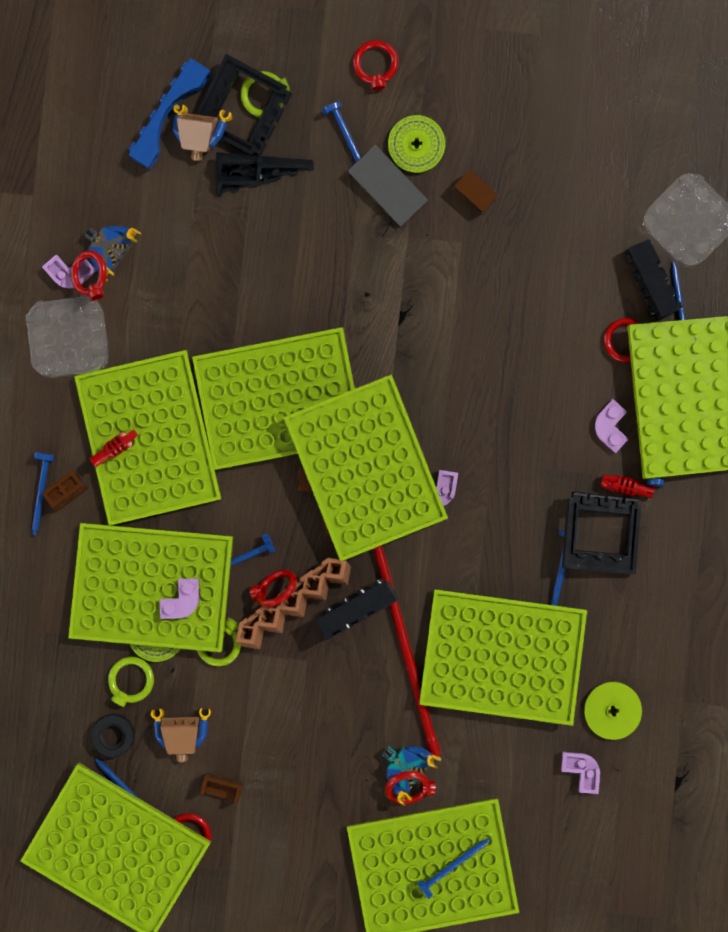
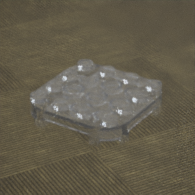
(688, 220)
(67, 337)

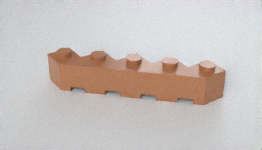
(310, 586)

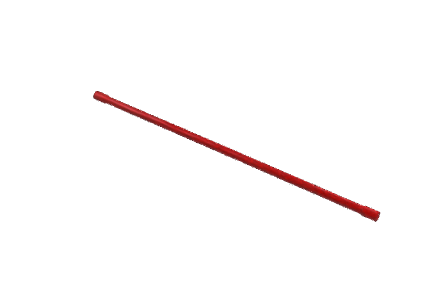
(431, 739)

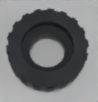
(98, 735)

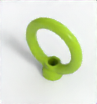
(244, 93)
(231, 628)
(122, 698)

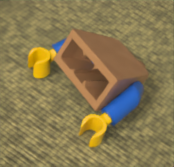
(198, 131)
(180, 734)

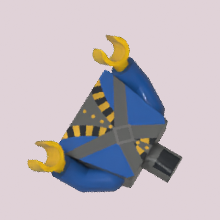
(111, 244)

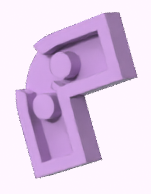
(62, 274)
(606, 428)
(446, 485)
(185, 604)
(586, 766)

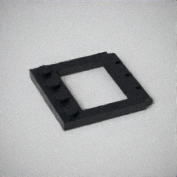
(219, 91)
(601, 561)

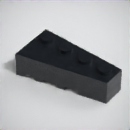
(652, 280)
(357, 609)

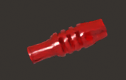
(114, 447)
(626, 486)

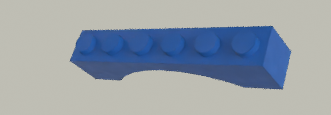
(191, 80)

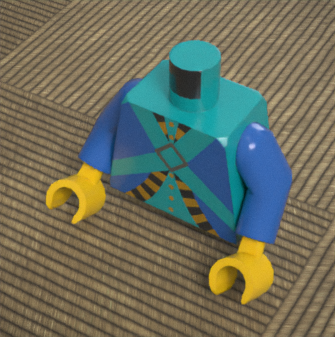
(407, 759)

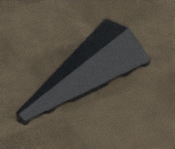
(241, 170)

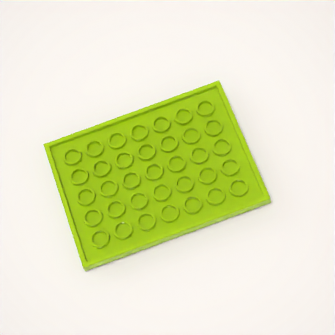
(257, 385)
(681, 395)
(171, 455)
(365, 467)
(129, 570)
(503, 657)
(404, 849)
(115, 850)

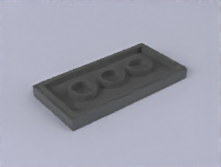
(387, 185)

